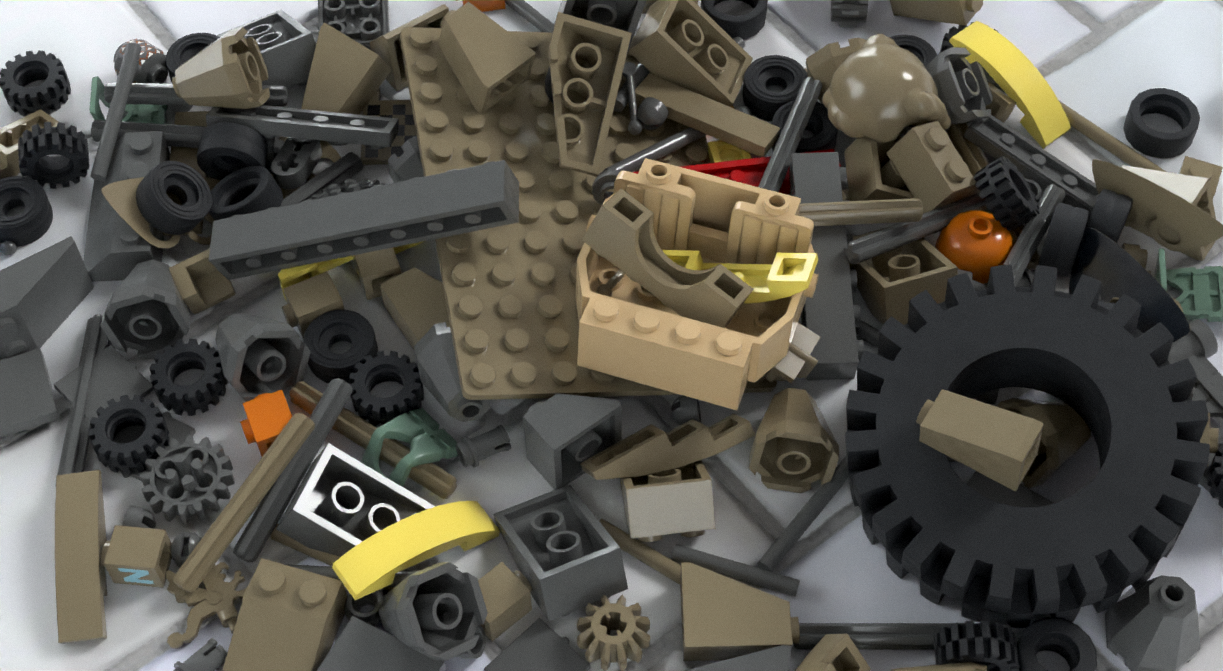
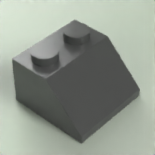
(568, 432)

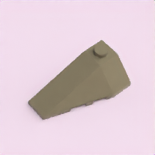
(585, 82)

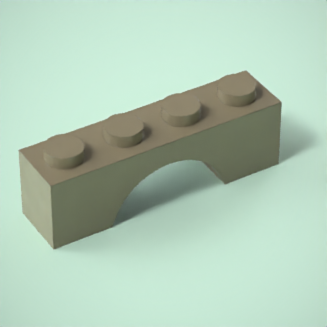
(627, 239)

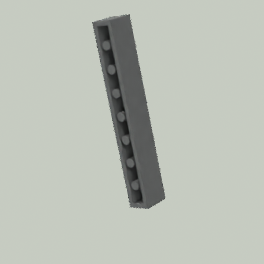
(366, 220)

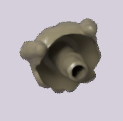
(882, 92)

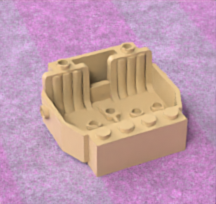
(655, 346)

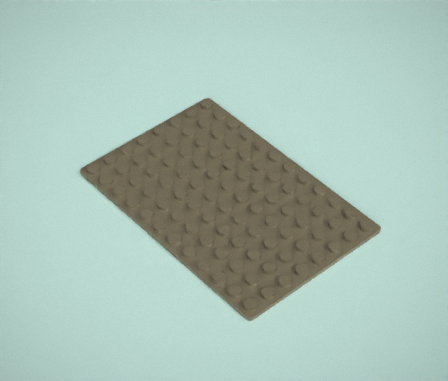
(516, 282)

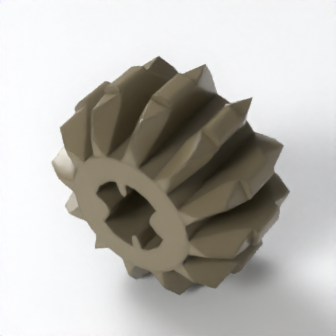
(630, 636)

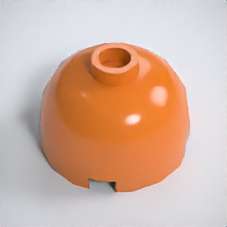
(975, 243)

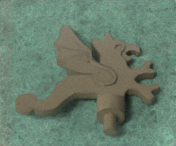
(215, 599)

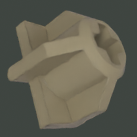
(798, 361)

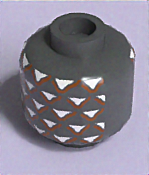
(150, 66)

